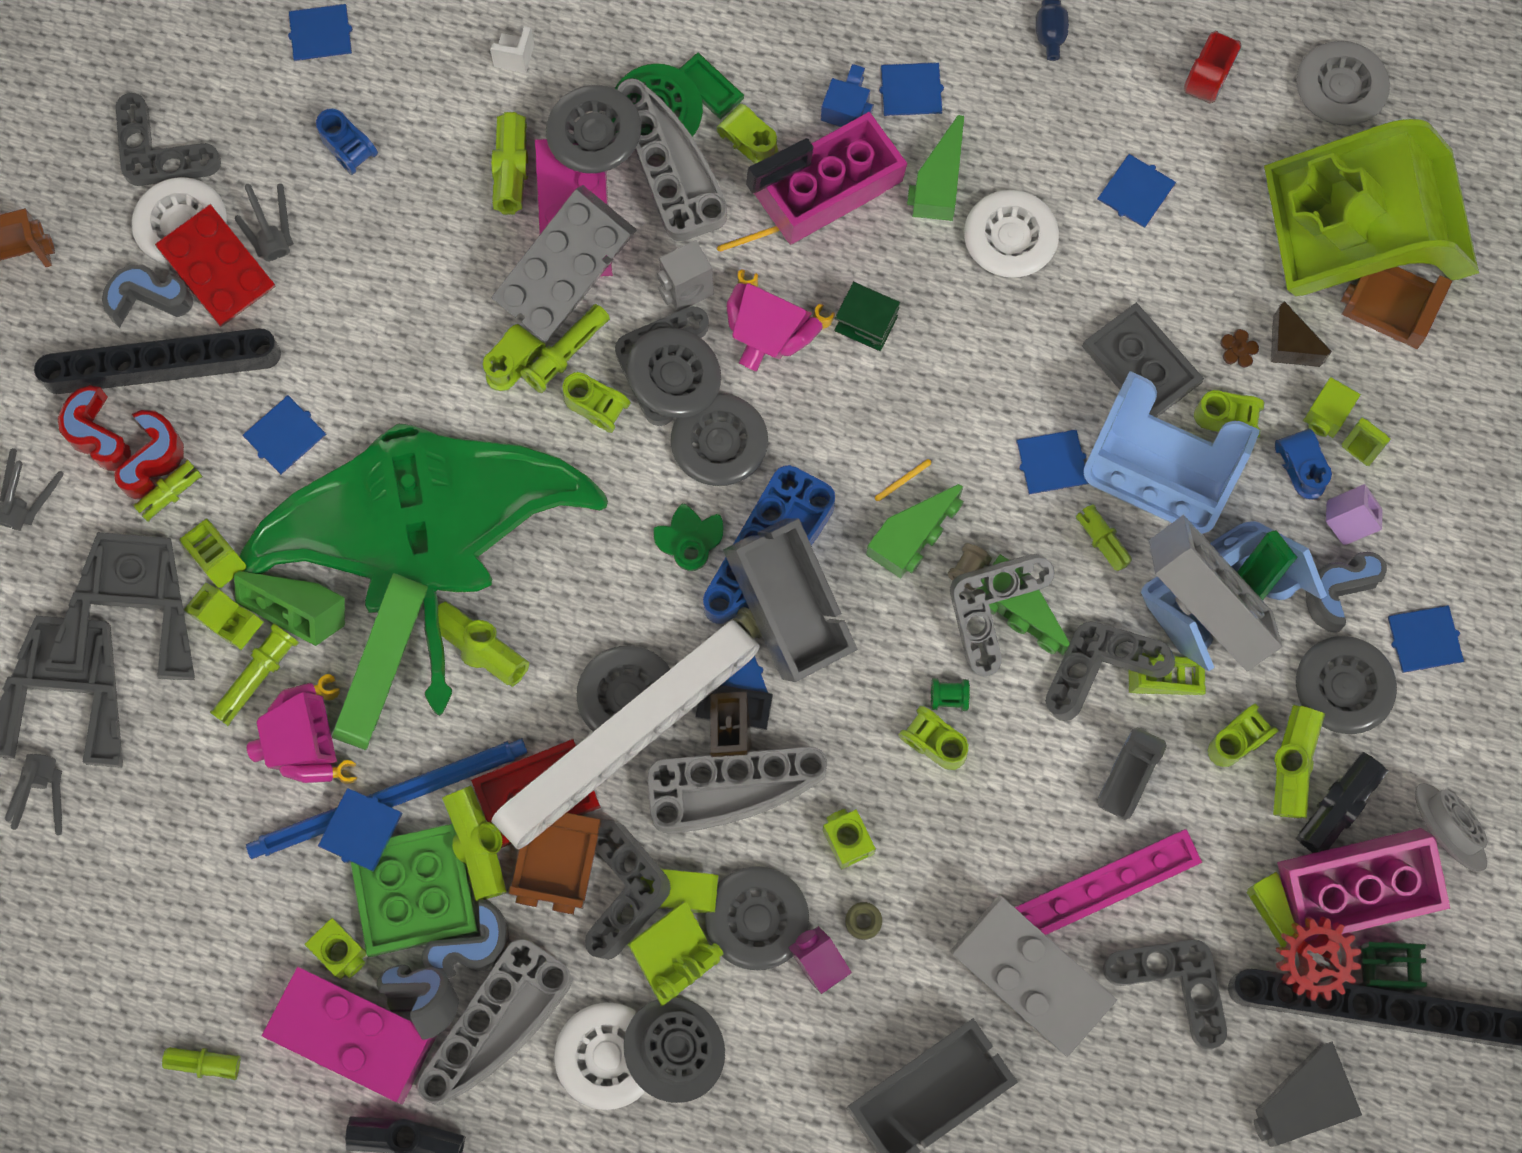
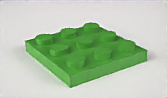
(415, 893)

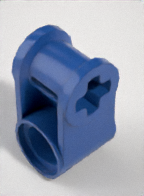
(347, 144)
(1304, 458)

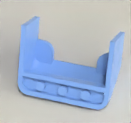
(1235, 547)

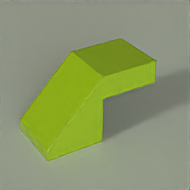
(223, 616)
(693, 887)

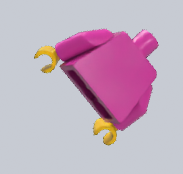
(769, 322)
(298, 735)

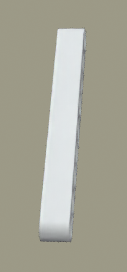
(624, 735)

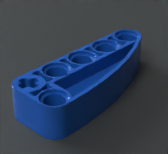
(789, 504)

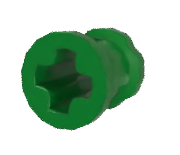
(950, 694)

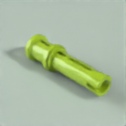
(555, 358)
(264, 660)

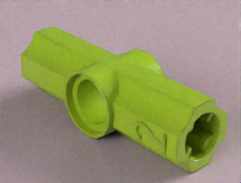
(480, 646)

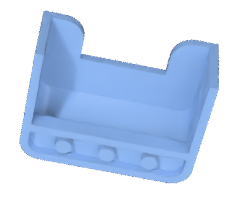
(1165, 465)

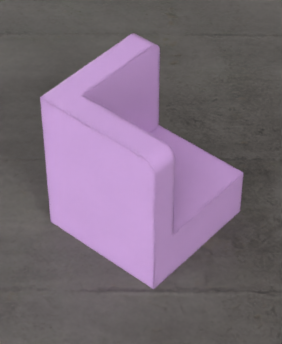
(1354, 514)

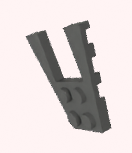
(133, 574)
(98, 678)

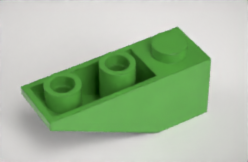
(906, 533)
(1028, 613)

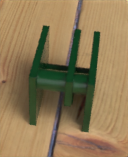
(867, 316)
(1412, 962)

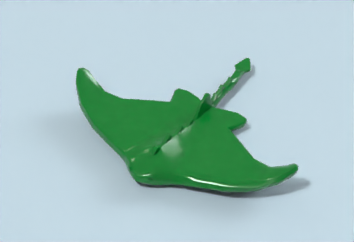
(420, 512)

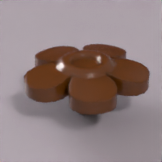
(1238, 348)

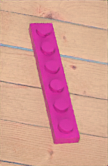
(1111, 883)

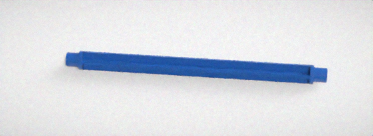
(393, 796)

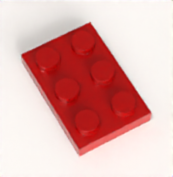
(215, 265)
(504, 783)

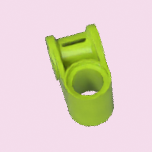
(748, 132)
(514, 352)
(599, 405)
(1230, 408)
(1245, 734)
(933, 738)

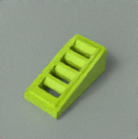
(1365, 441)
(213, 554)
(1139, 684)
(1273, 906)

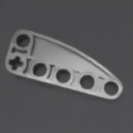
(683, 168)
(725, 799)
(510, 1026)

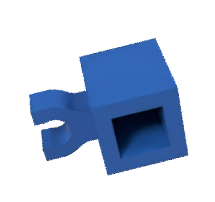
(846, 99)

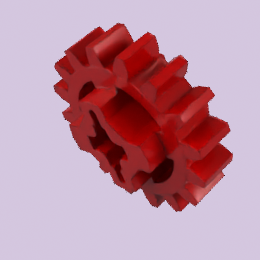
(1310, 970)

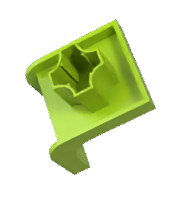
(1370, 207)

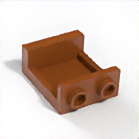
(24, 235)
(1396, 303)
(557, 864)

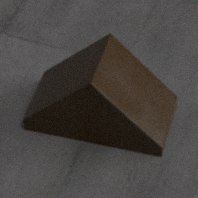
(1294, 340)
(729, 725)

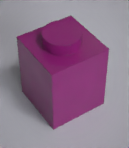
(819, 959)

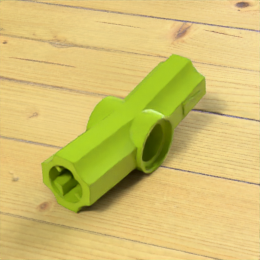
(509, 163)
(1293, 786)
(476, 843)

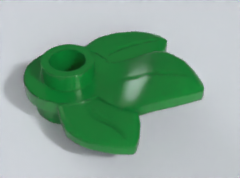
(687, 533)

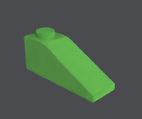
(938, 178)
(292, 604)

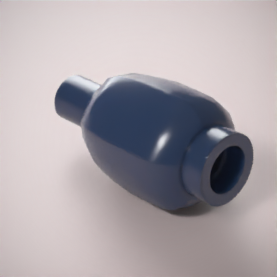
(1052, 27)

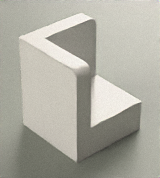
(513, 51)

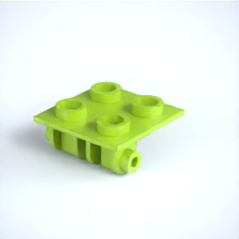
(674, 953)

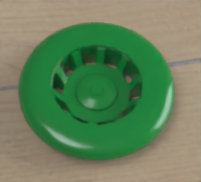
(657, 79)

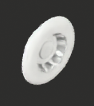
(161, 195)
(1011, 235)
(602, 1056)

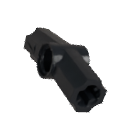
(1342, 804)
(380, 1136)

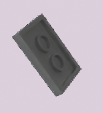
(1140, 346)

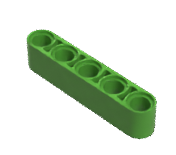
(379, 661)

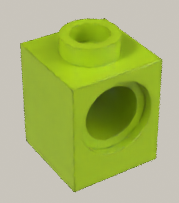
(1331, 408)
(848, 854)
(324, 940)

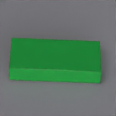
(716, 91)
(1267, 564)

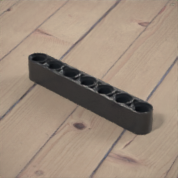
(144, 354)

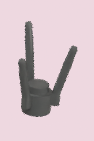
(271, 241)
(13, 509)
(36, 773)

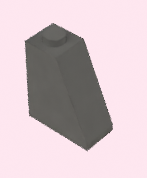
(1308, 1099)

